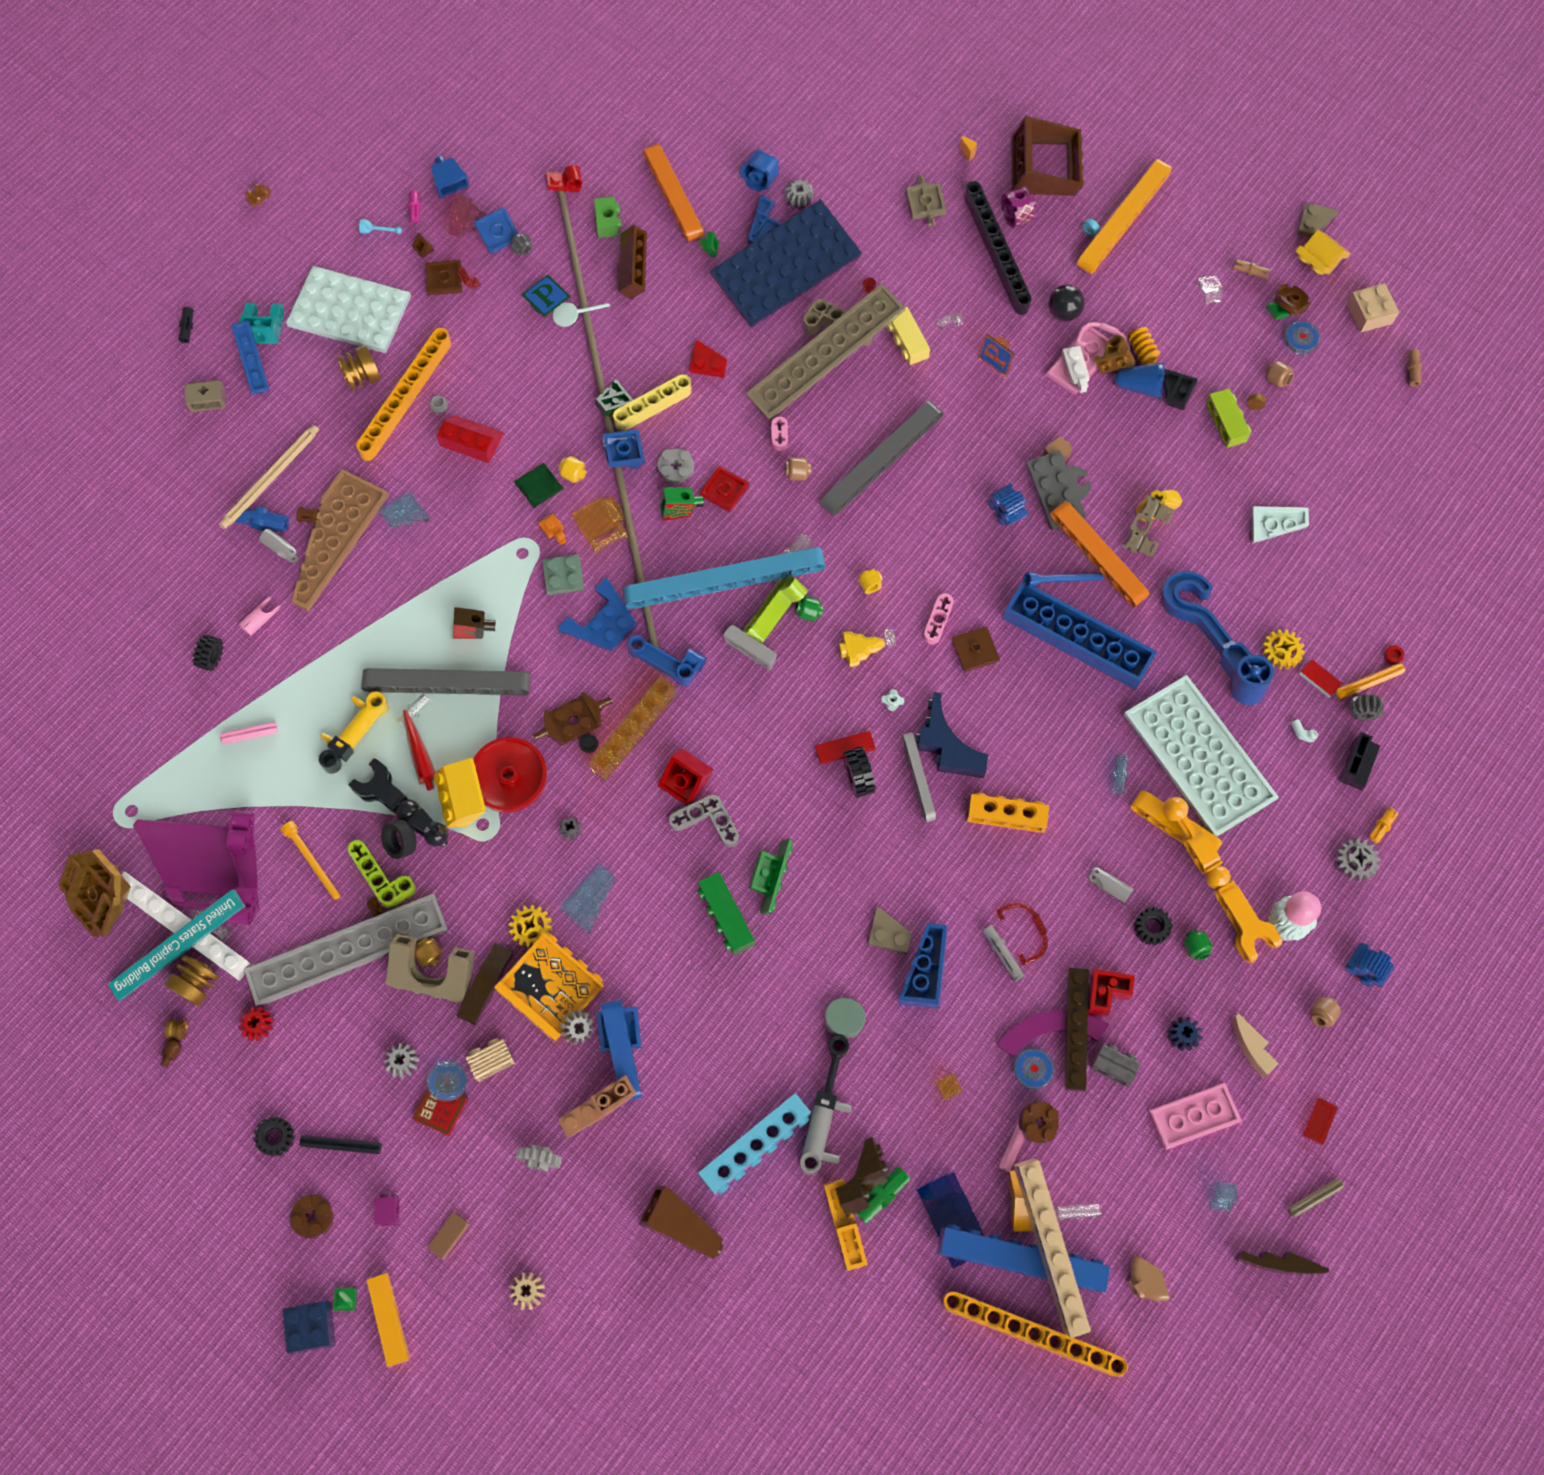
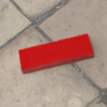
(834, 749)

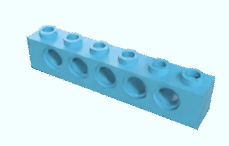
(791, 1106)

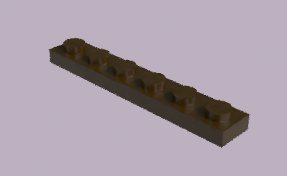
(1076, 1029)

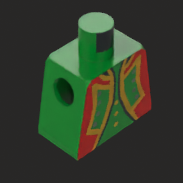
(678, 503)

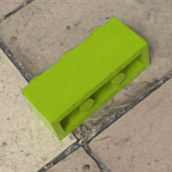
(1228, 418)

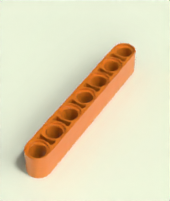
(673, 192)
(1099, 554)

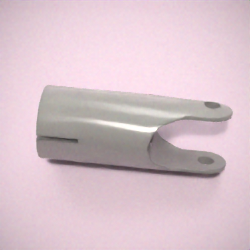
(278, 545)
(1111, 884)

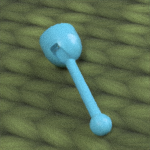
(366, 227)

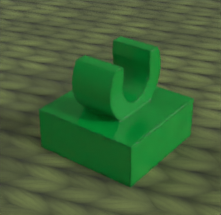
(710, 244)

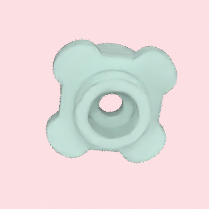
(892, 706)

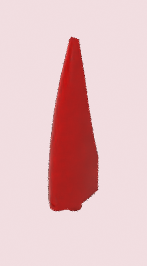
(419, 754)

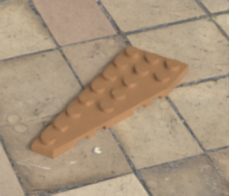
(341, 521)

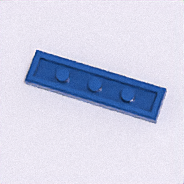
(250, 357)

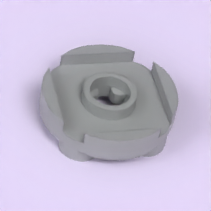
(678, 475)

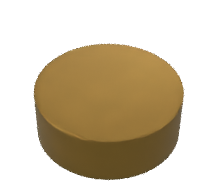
(1256, 401)

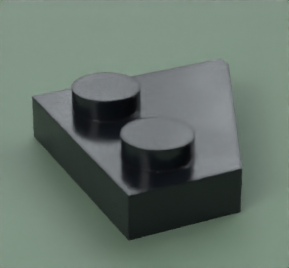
(1178, 388)

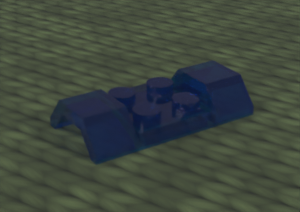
(947, 1205)

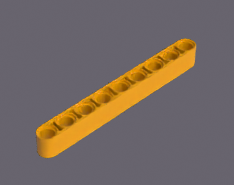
(1124, 216)
(403, 402)
(1045, 1333)

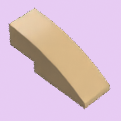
(1252, 1046)

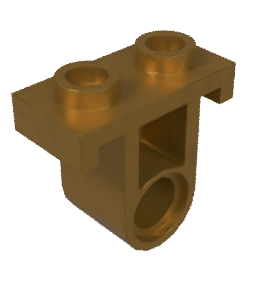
(1115, 356)

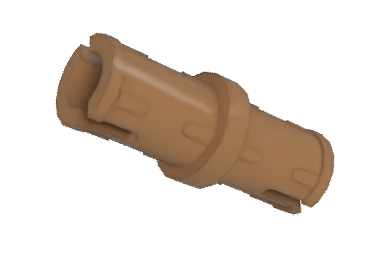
(1251, 269)
(1414, 367)

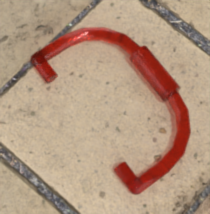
(1039, 924)

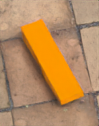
(845, 1228)
(388, 1320)

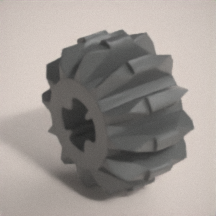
(1366, 707)

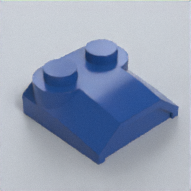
(623, 449)
(633, 1026)

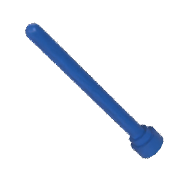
(1032, 579)

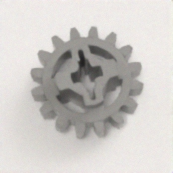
(1352, 866)
(538, 1158)

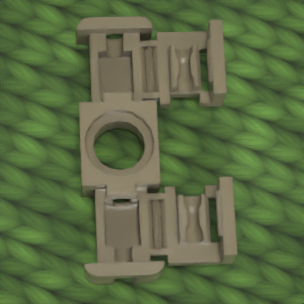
(1150, 510)

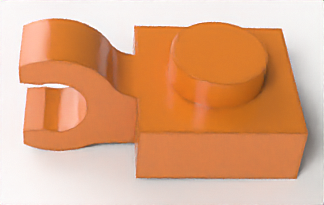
(553, 528)

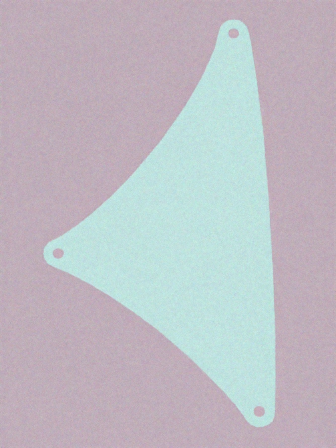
(317, 700)

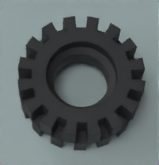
(207, 652)
(1154, 938)
(263, 1130)

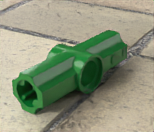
(884, 1194)

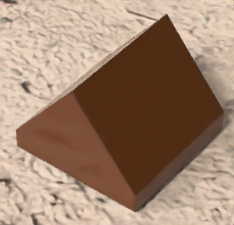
(422, 246)

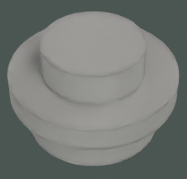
(438, 404)

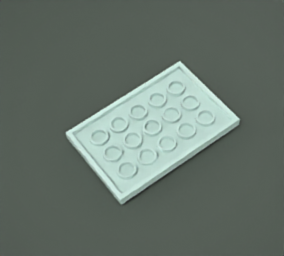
(349, 309)

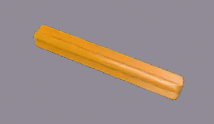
(1370, 681)

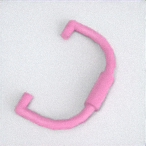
(1114, 331)

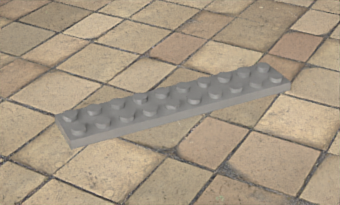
(343, 950)

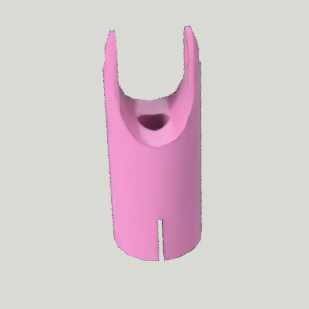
(257, 618)

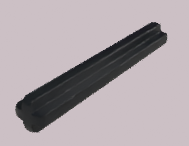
(340, 1144)

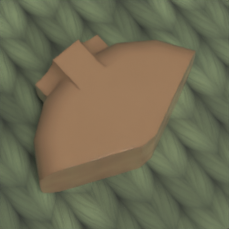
(1147, 1281)

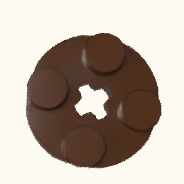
(1292, 299)
(1049, 1118)
(306, 1205)

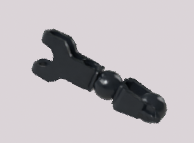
(383, 790)

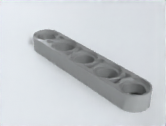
(918, 777)

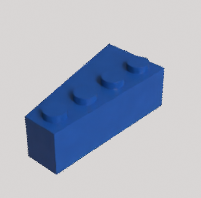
(926, 974)

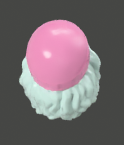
(1295, 915)

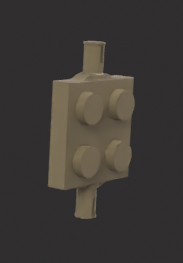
(926, 201)

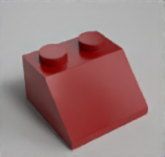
(685, 776)

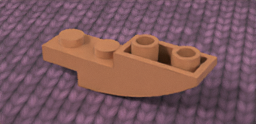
(597, 1107)

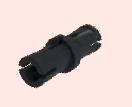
(186, 325)

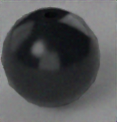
(1066, 302)

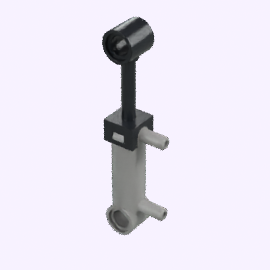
(823, 1113)

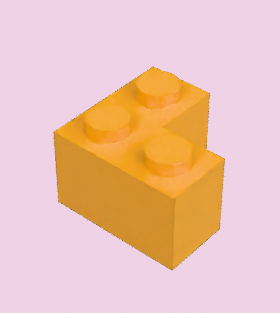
(1019, 1214)

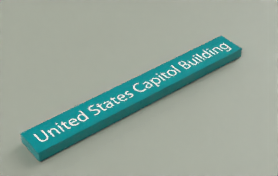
(176, 945)

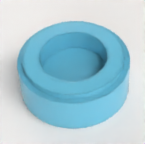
(1090, 227)

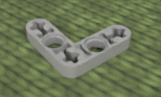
(712, 813)

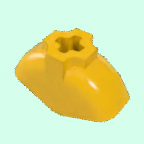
(1168, 497)

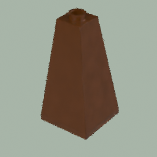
(678, 1222)

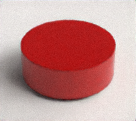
(1394, 655)

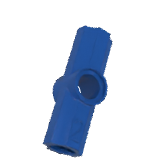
(262, 519)

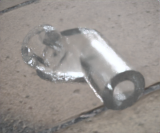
(953, 317)

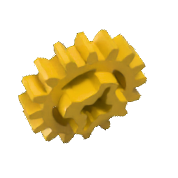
(1283, 649)
(534, 918)

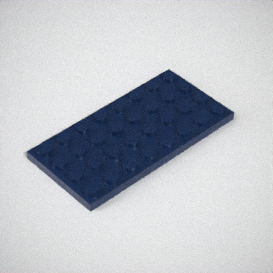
(785, 263)

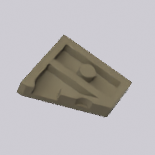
(1315, 218)
(888, 933)

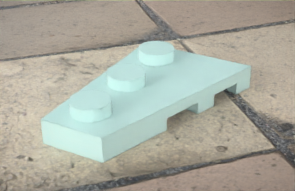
(1276, 521)

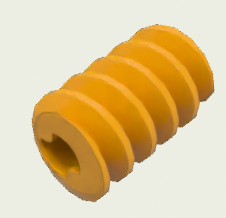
(1143, 345)

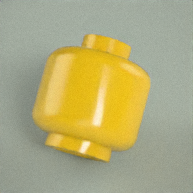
(572, 469)

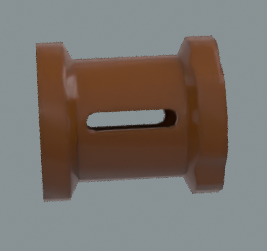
(306, 515)

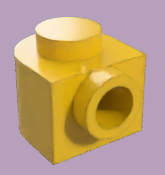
(870, 581)

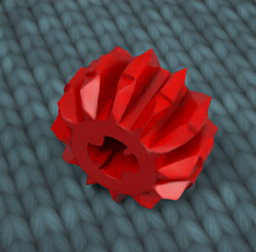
(261, 1027)

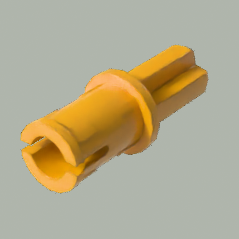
(1383, 825)

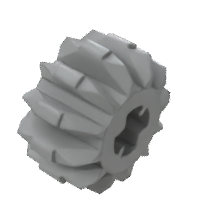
(799, 193)
(571, 1032)
(408, 1059)

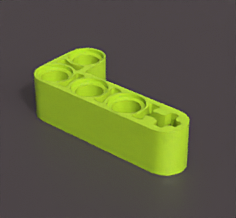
(773, 608)
(376, 873)

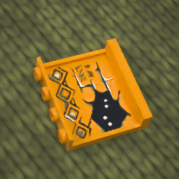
(549, 985)

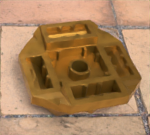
(94, 890)

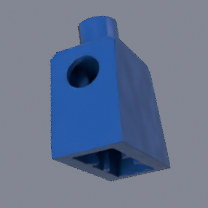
(448, 176)

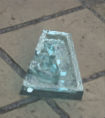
(588, 899)

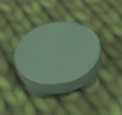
(845, 1017)

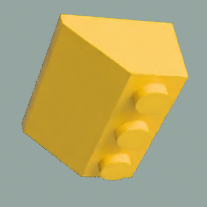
(459, 793)

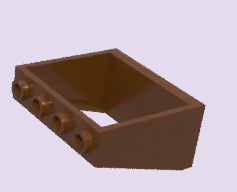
(1044, 132)

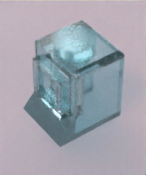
(1223, 1196)

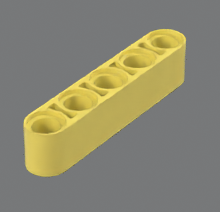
(646, 408)

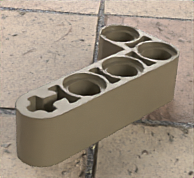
(823, 317)

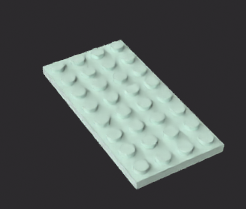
(1201, 756)

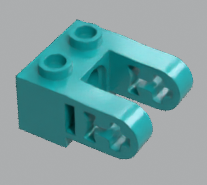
(267, 328)

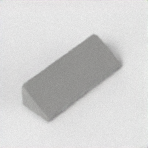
(750, 647)

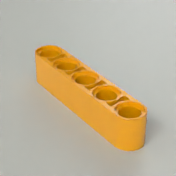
(1151, 809)

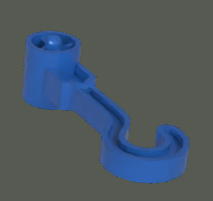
(1248, 672)

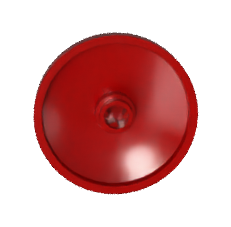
(510, 774)

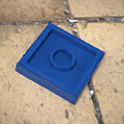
(496, 230)

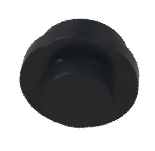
(588, 743)

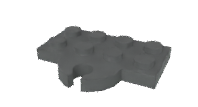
(1057, 483)

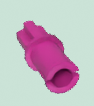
(414, 205)

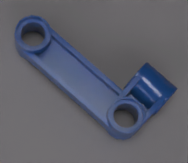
(665, 663)

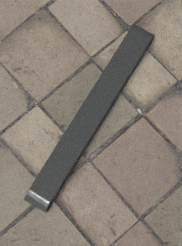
(881, 458)
(445, 681)

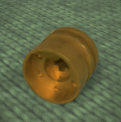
(359, 368)
(191, 980)

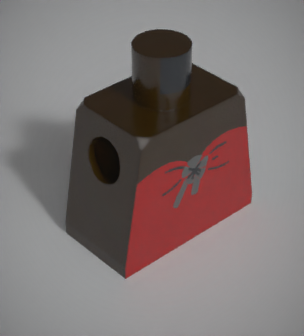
(470, 624)

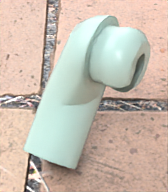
(1301, 733)

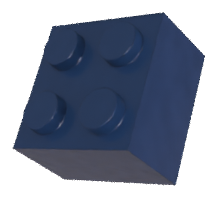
(308, 1327)

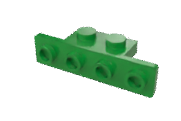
(768, 874)

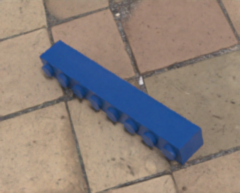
(1016, 1258)

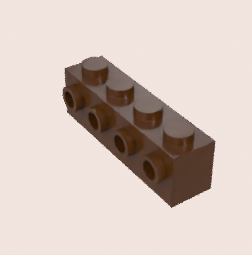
(632, 262)

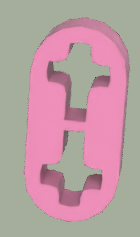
(783, 433)

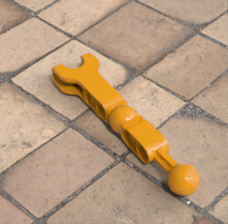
(1218, 877)

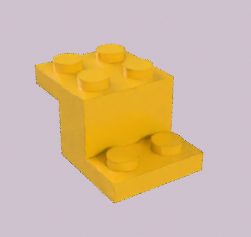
(1322, 253)

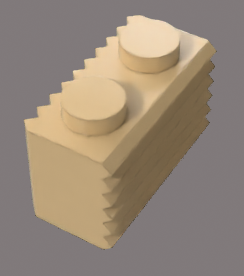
(489, 1059)

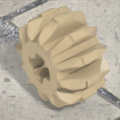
(534, 1291)

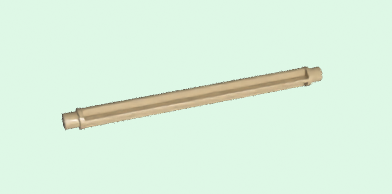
(268, 477)

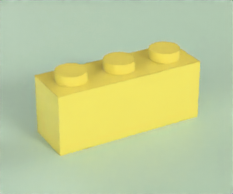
(909, 338)

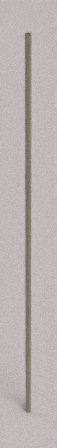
(608, 421)

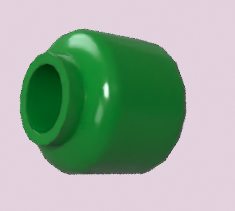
(809, 608)
(1197, 945)

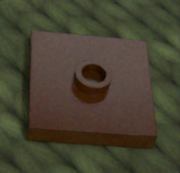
(443, 277)
(975, 649)

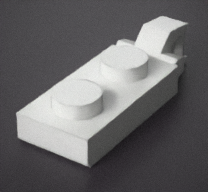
(1076, 367)

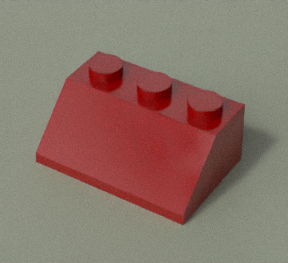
(469, 438)

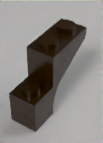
(870, 1173)

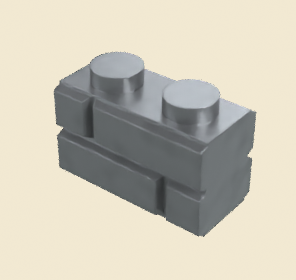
(1116, 1065)

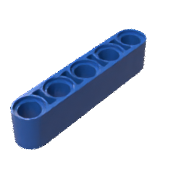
(620, 1044)

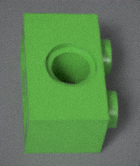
(606, 217)

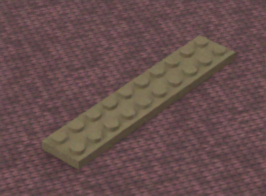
(825, 352)

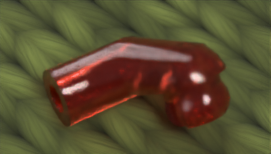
(467, 280)

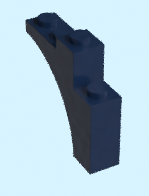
(952, 753)

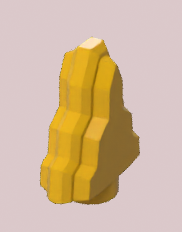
(858, 647)

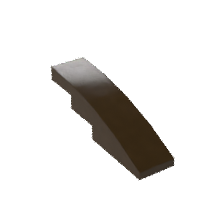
(484, 983)
(1288, 1264)

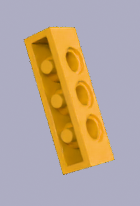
(1017, 820)

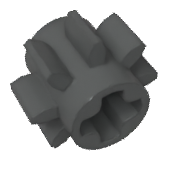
(521, 244)
(568, 823)

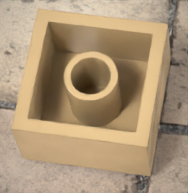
(1372, 307)

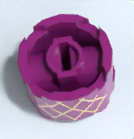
(1018, 207)

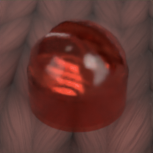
(869, 284)

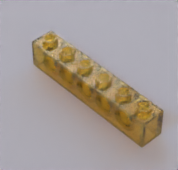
(632, 728)

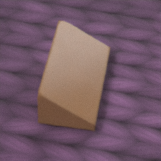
(448, 1236)

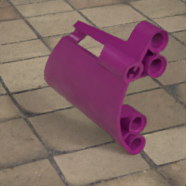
(205, 860)

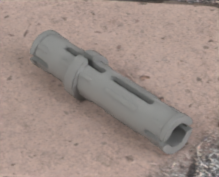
(1003, 953)

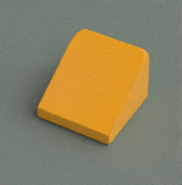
(968, 147)

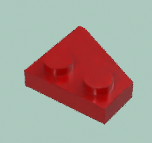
(707, 361)

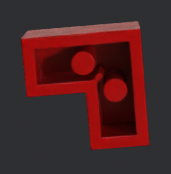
(1104, 987)

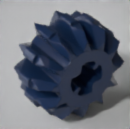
(1183, 1041)

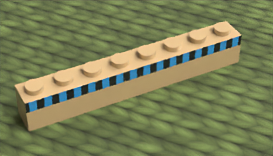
(1052, 1248)

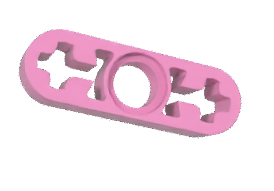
(937, 611)

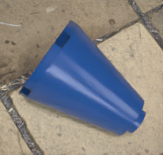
(1142, 379)

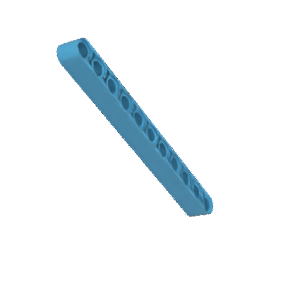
(724, 578)

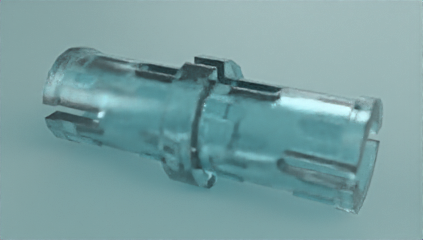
(1120, 774)

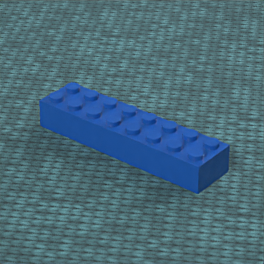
(1079, 635)

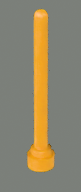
(291, 831)

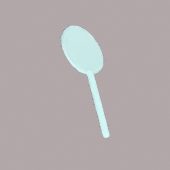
(567, 313)

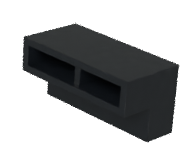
(1359, 761)

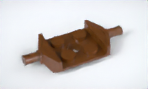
(583, 708)

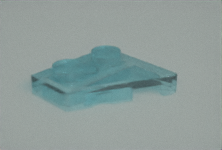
(404, 511)

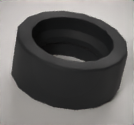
(407, 837)

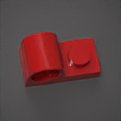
(567, 181)

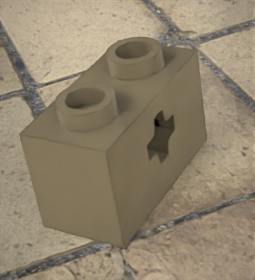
(205, 396)

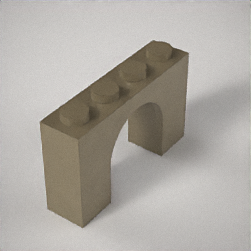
(404, 974)

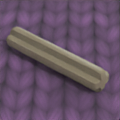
(1315, 1198)

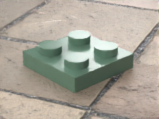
(563, 574)

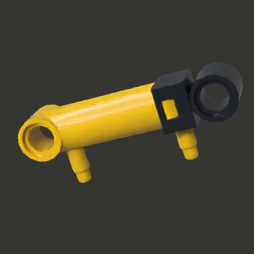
(342, 746)

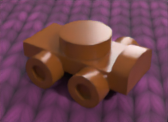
(258, 196)

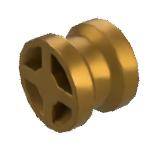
(176, 1029)

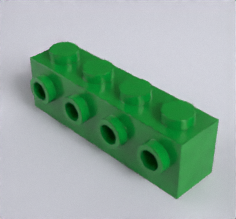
(726, 913)

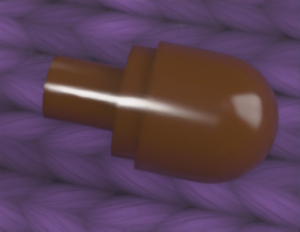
(170, 1052)

